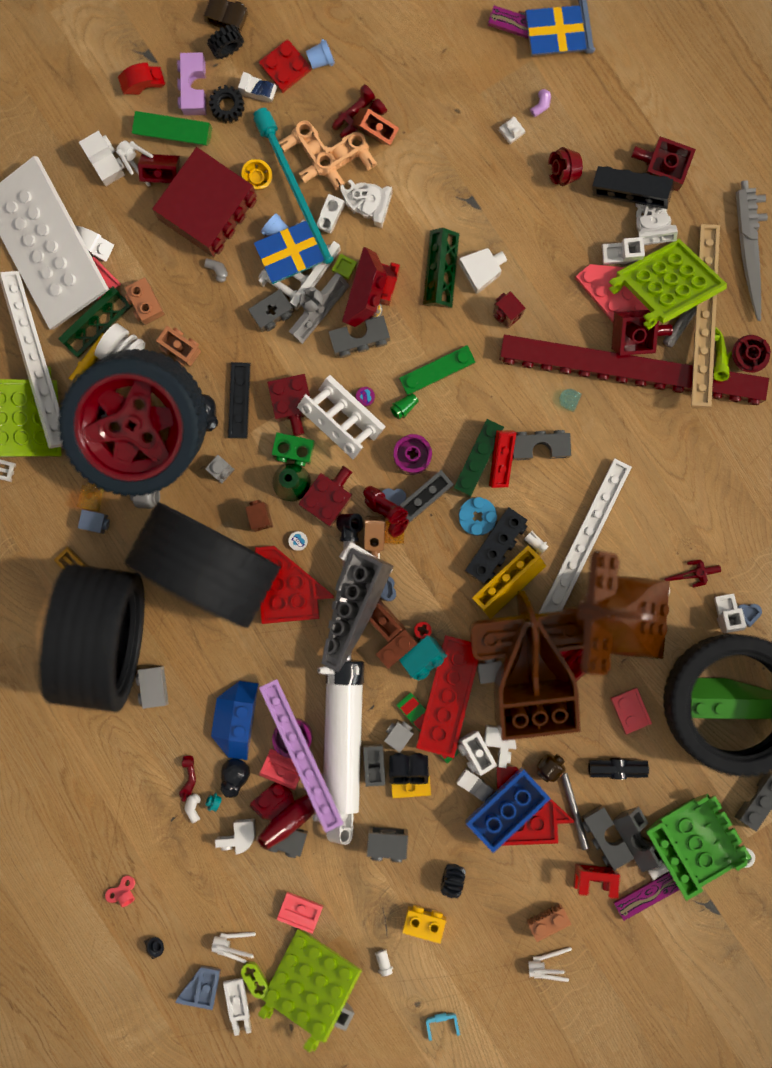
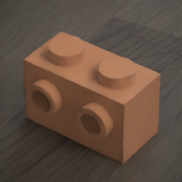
(144, 301)
(173, 342)

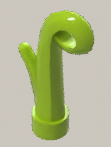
(721, 368)

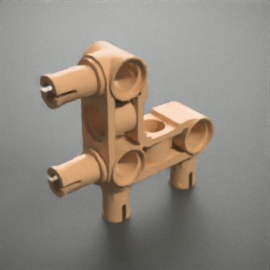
(337, 155)

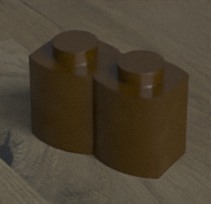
(223, 13)

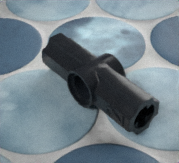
(618, 768)

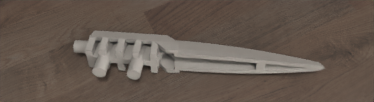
(748, 233)

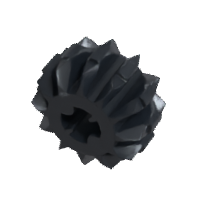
(453, 881)

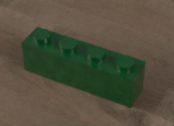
(477, 459)

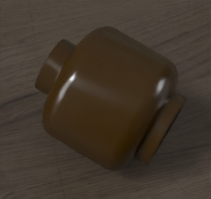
(551, 767)

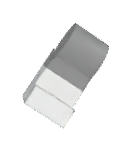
(474, 785)

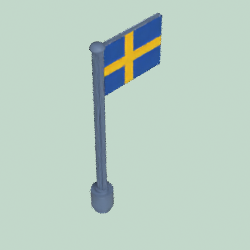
(560, 30)

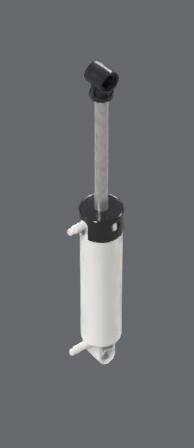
(344, 721)

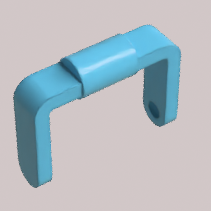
(439, 1018)

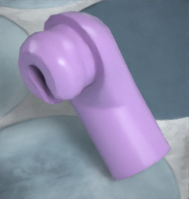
(544, 103)

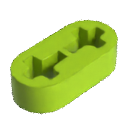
(251, 983)

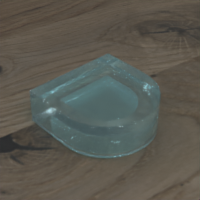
(570, 399)

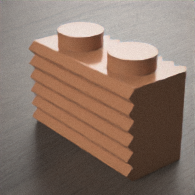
(548, 922)

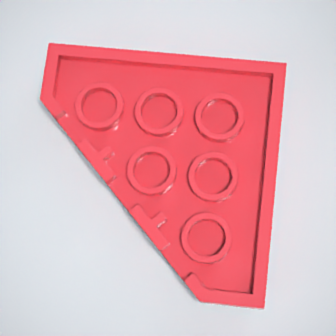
(596, 283)

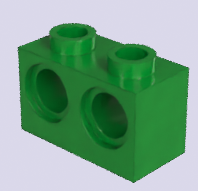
(294, 444)

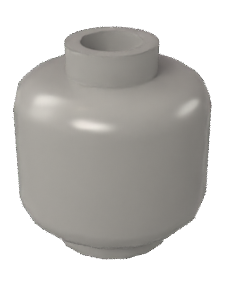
(146, 501)

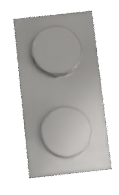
(152, 687)

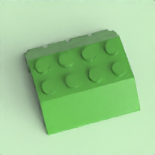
(697, 844)

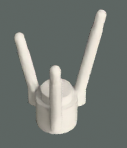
(127, 153)
(222, 946)
(538, 970)

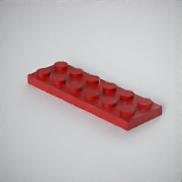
(448, 699)

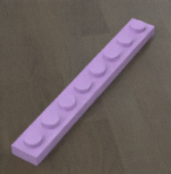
(301, 756)

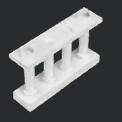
(306, 281)
(350, 407)

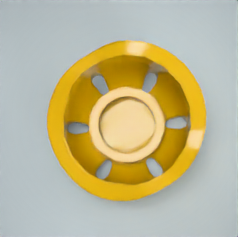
(257, 175)

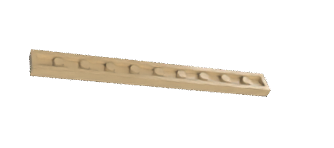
(705, 324)

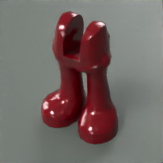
(365, 99)
(394, 514)

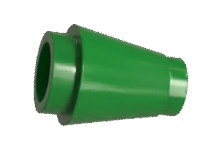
(403, 406)

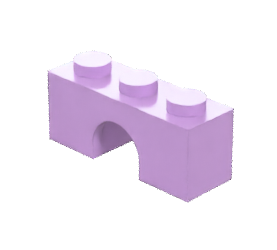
(191, 68)

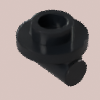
(154, 947)

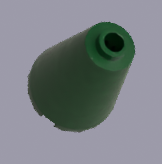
(294, 489)

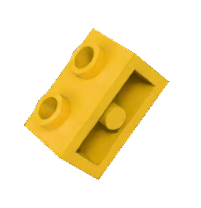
(424, 924)

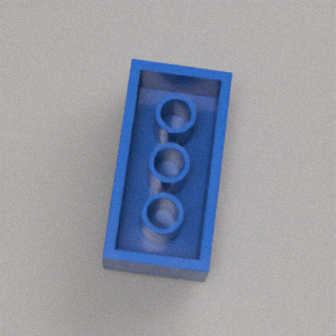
(507, 810)

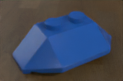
(234, 719)

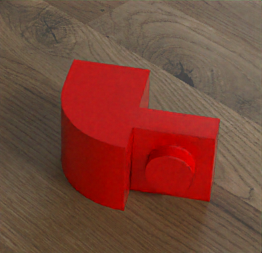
(139, 76)

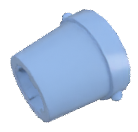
(320, 55)
(274, 225)

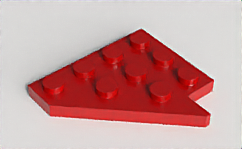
(293, 591)
(542, 826)

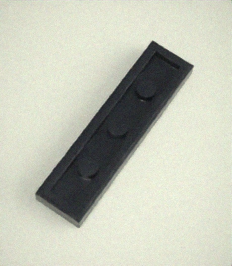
(239, 400)

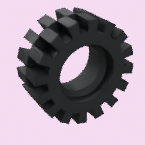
(225, 41)
(224, 93)

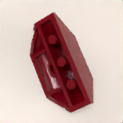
(366, 289)

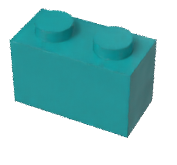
(423, 658)

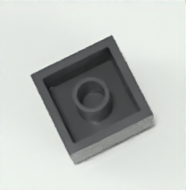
(387, 844)

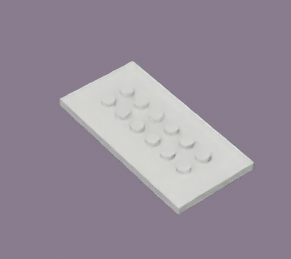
(46, 245)

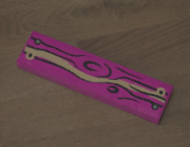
(508, 21)
(646, 896)

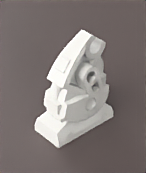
(370, 201)
(655, 225)

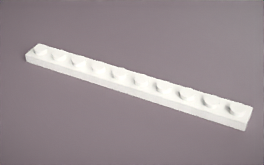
(32, 355)
(586, 537)

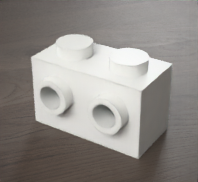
(476, 752)

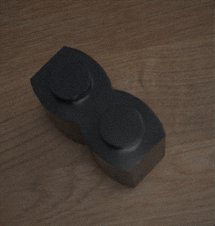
(408, 769)

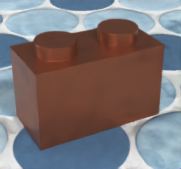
(375, 126)
(259, 516)
(385, 621)
(396, 648)

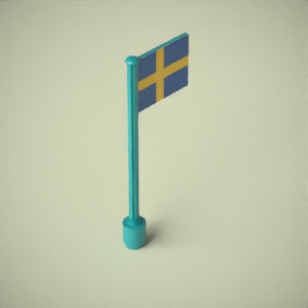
(297, 246)

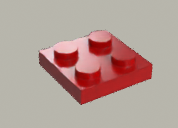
(285, 65)

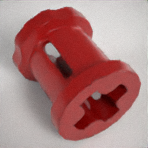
(420, 624)

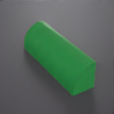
(171, 128)

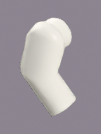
(190, 806)

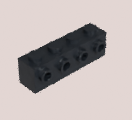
(632, 187)
(495, 546)

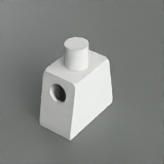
(482, 268)

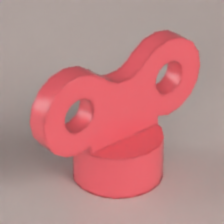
(122, 892)

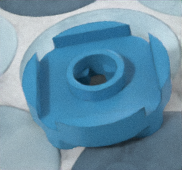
(488, 518)

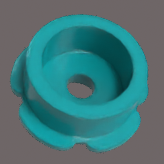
(213, 802)

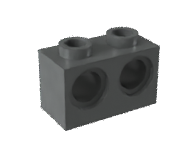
(374, 765)

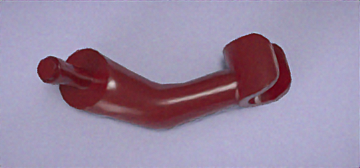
(188, 761)

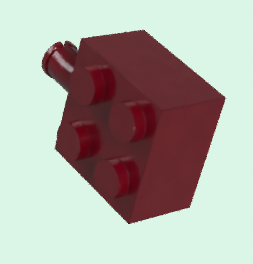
(667, 160)
(632, 337)
(285, 397)
(327, 497)

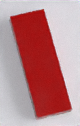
(502, 458)

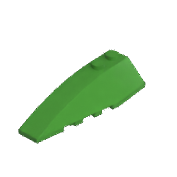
(729, 700)

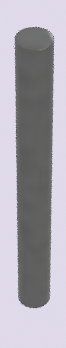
(574, 811)

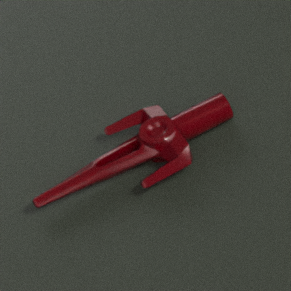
(700, 572)

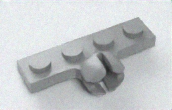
(316, 306)

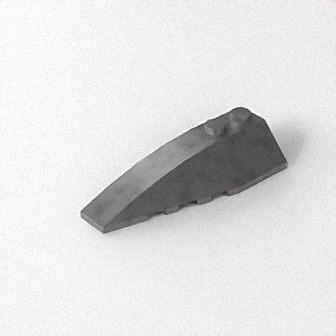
(355, 601)

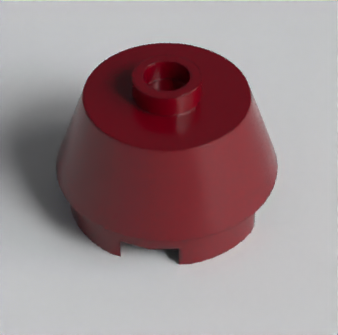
(566, 166)
(751, 353)

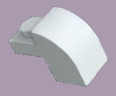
(95, 243)
(625, 253)
(729, 616)
(493, 739)
(243, 836)

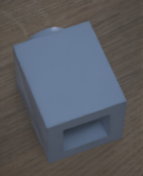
(93, 521)

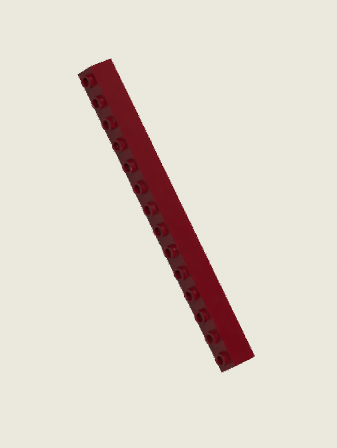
(626, 368)

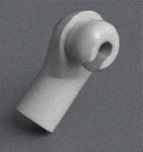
(219, 269)

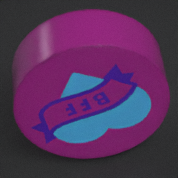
(365, 396)

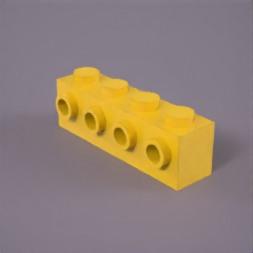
(509, 581)

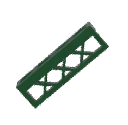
(438, 266)
(90, 316)

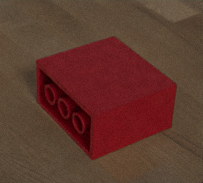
(205, 202)

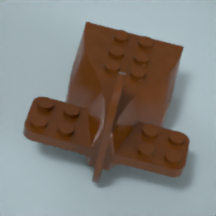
(620, 615)
(534, 684)

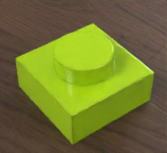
(344, 266)

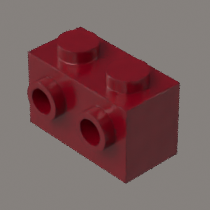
(159, 168)
(508, 309)

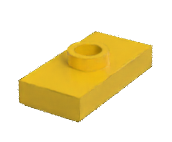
(411, 790)

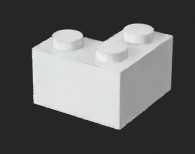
(100, 155)

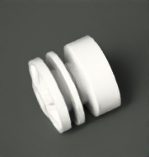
(117, 340)

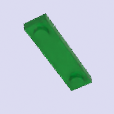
(437, 370)

